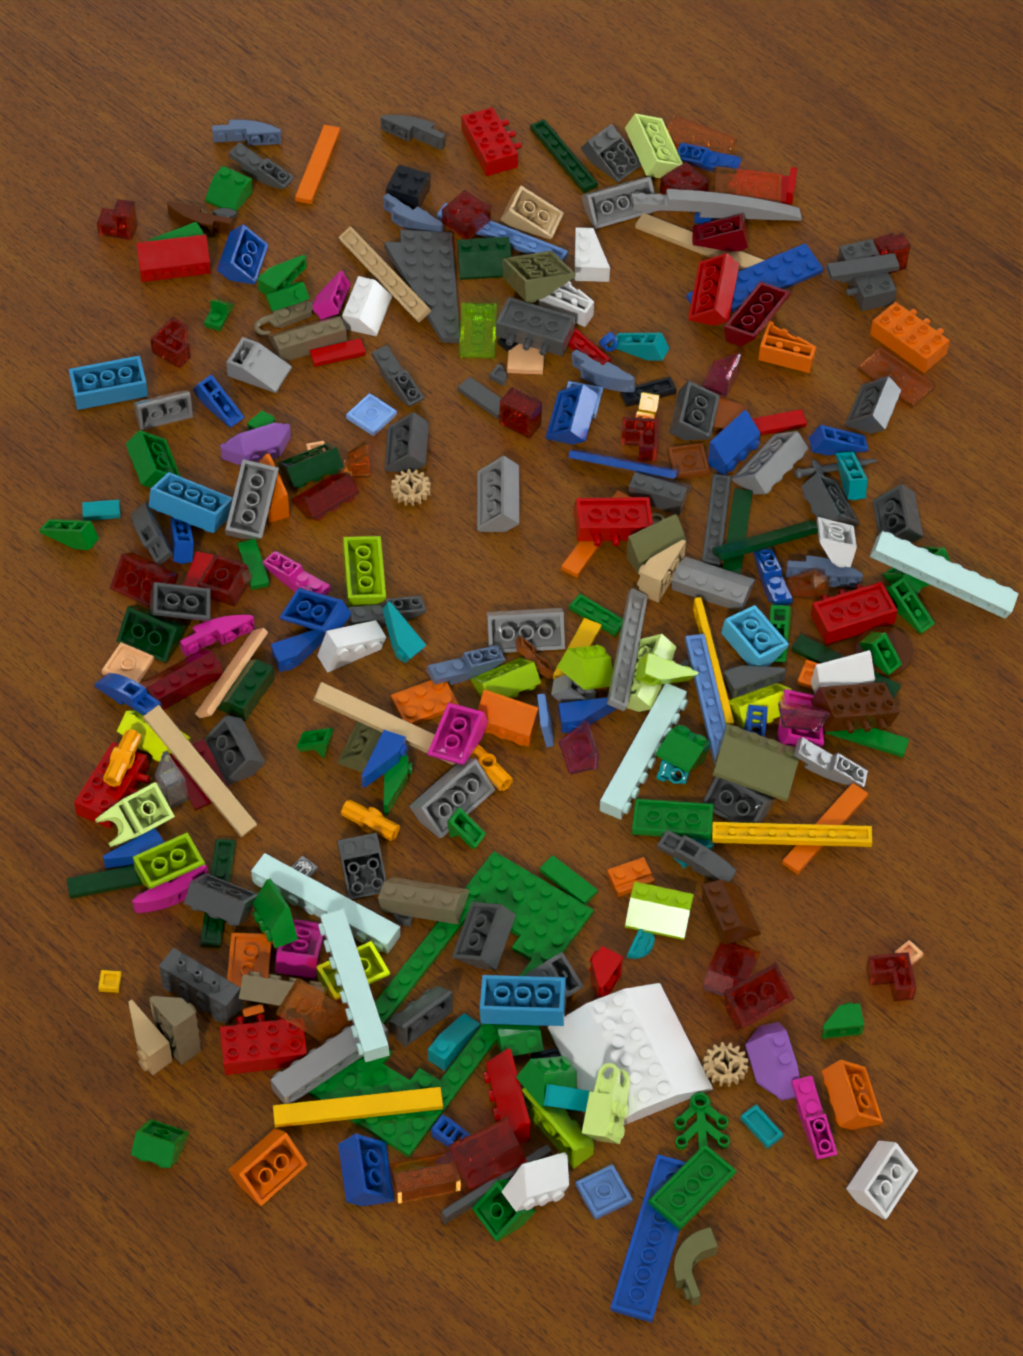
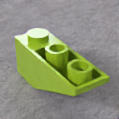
(659, 671)

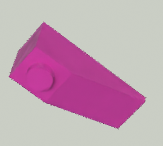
(332, 296)

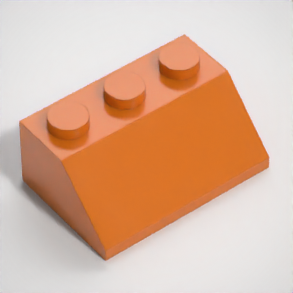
(279, 503)
(509, 718)
(851, 1095)
(268, 1166)

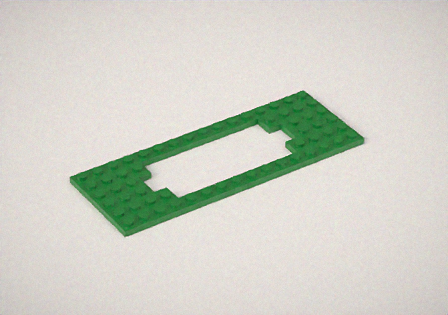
(545, 925)

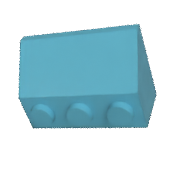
(754, 637)

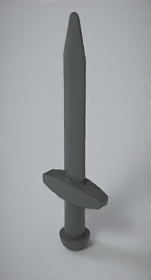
(816, 468)

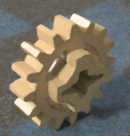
(410, 487)
(718, 1069)

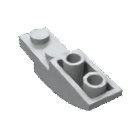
(830, 766)

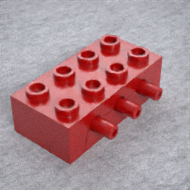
(490, 141)
(611, 518)
(853, 612)
(98, 796)
(261, 1045)

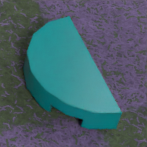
(641, 945)

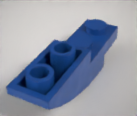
(705, 158)
(771, 577)
(127, 691)

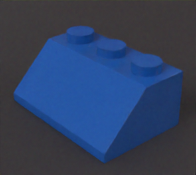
(242, 256)
(572, 415)
(733, 444)
(315, 611)
(365, 1171)

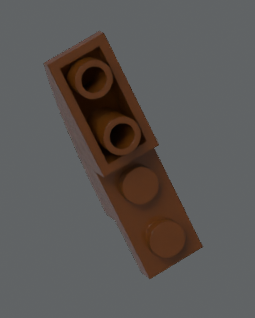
(209, 224)

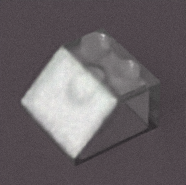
(171, 781)

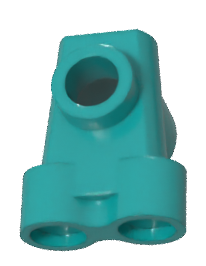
(669, 772)

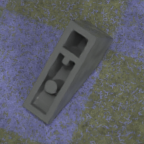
(751, 678)

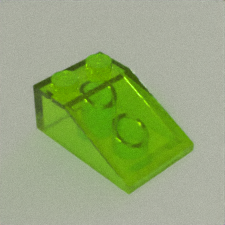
(478, 330)

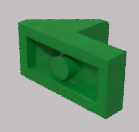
(218, 314)
(316, 740)
(463, 826)

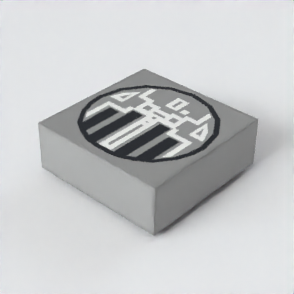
(305, 867)

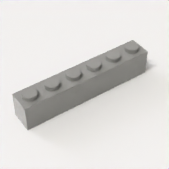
(317, 1066)

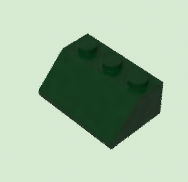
(482, 257)
(311, 465)
(150, 632)
(247, 689)

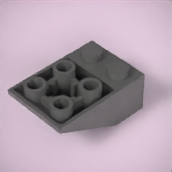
(611, 154)
(361, 865)
(559, 967)

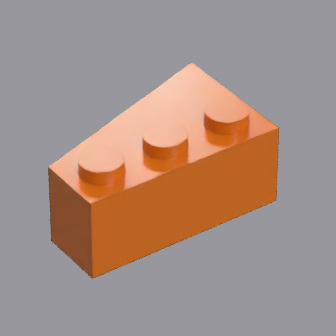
(786, 350)

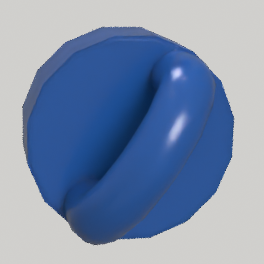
(607, 340)

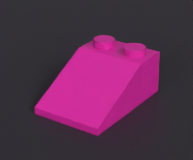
(458, 734)
(790, 736)
(301, 955)

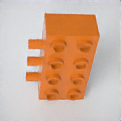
(910, 336)

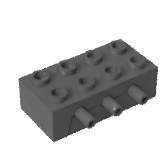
(869, 290)
(535, 327)
(200, 986)

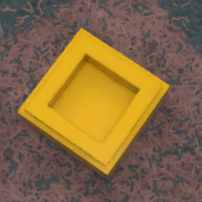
(110, 981)

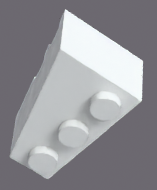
(589, 257)
(570, 302)
(350, 644)

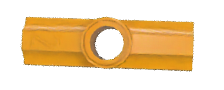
(122, 758)
(492, 769)
(370, 820)

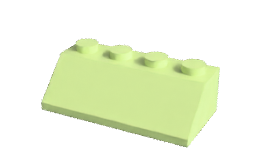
(653, 145)
(641, 694)

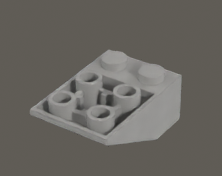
(257, 365)

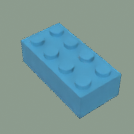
(108, 382)
(190, 502)
(523, 1000)

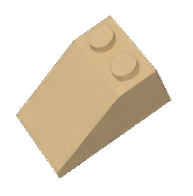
(531, 214)
(659, 571)
(151, 1044)

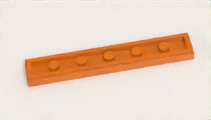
(317, 164)
(583, 552)
(836, 815)

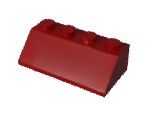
(173, 258)
(714, 290)
(507, 1094)

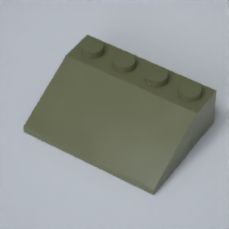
(536, 274)
(755, 762)

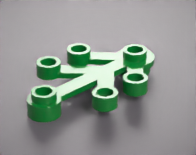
(701, 1125)

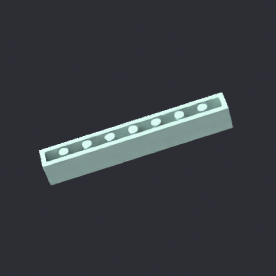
(944, 574)
(642, 752)
(320, 900)
(354, 986)

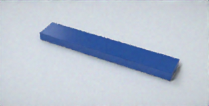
(623, 463)

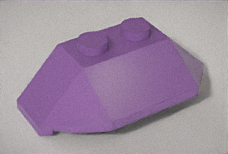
(257, 443)
(773, 1060)

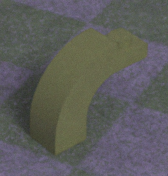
(692, 1250)

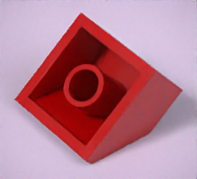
(605, 971)

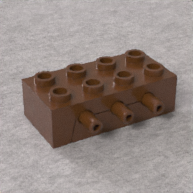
(856, 707)

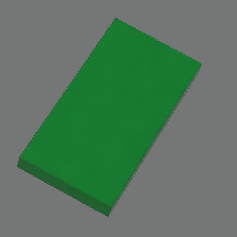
(678, 817)
(692, 1187)

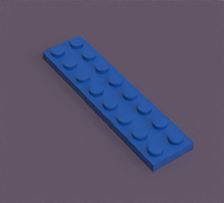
(779, 271)
(648, 1252)

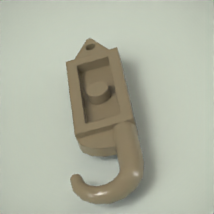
(285, 316)

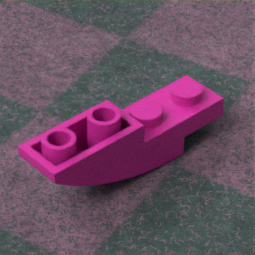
(293, 575)
(223, 629)
(166, 893)
(812, 1118)

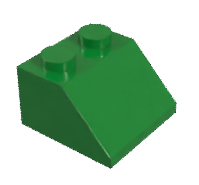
(229, 189)
(684, 748)
(518, 1038)
(159, 1143)
(498, 1214)

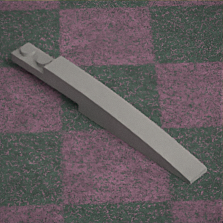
(715, 205)

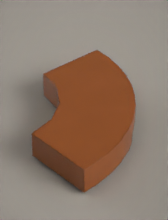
(529, 653)

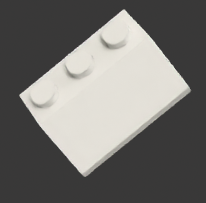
(366, 307)
(837, 541)
(844, 671)
(882, 1178)
(538, 1182)

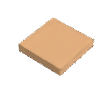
(525, 361)
(128, 662)

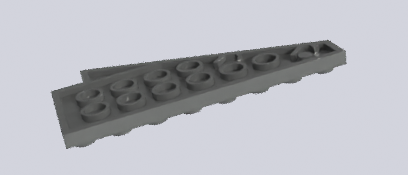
(428, 268)

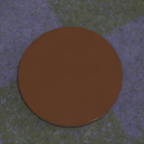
(899, 642)

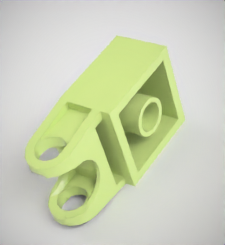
(131, 818)
(607, 1106)

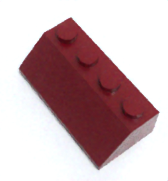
(754, 314)
(184, 678)

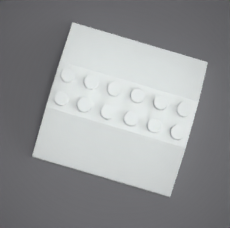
(638, 1035)

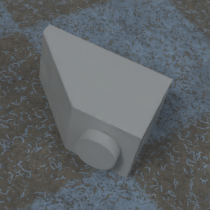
(567, 690)

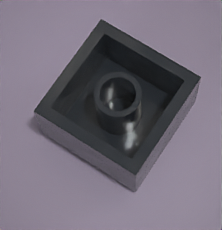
(409, 186)

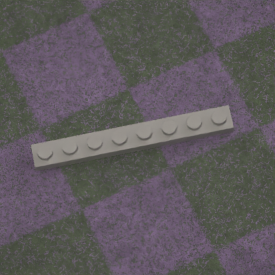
(627, 649)

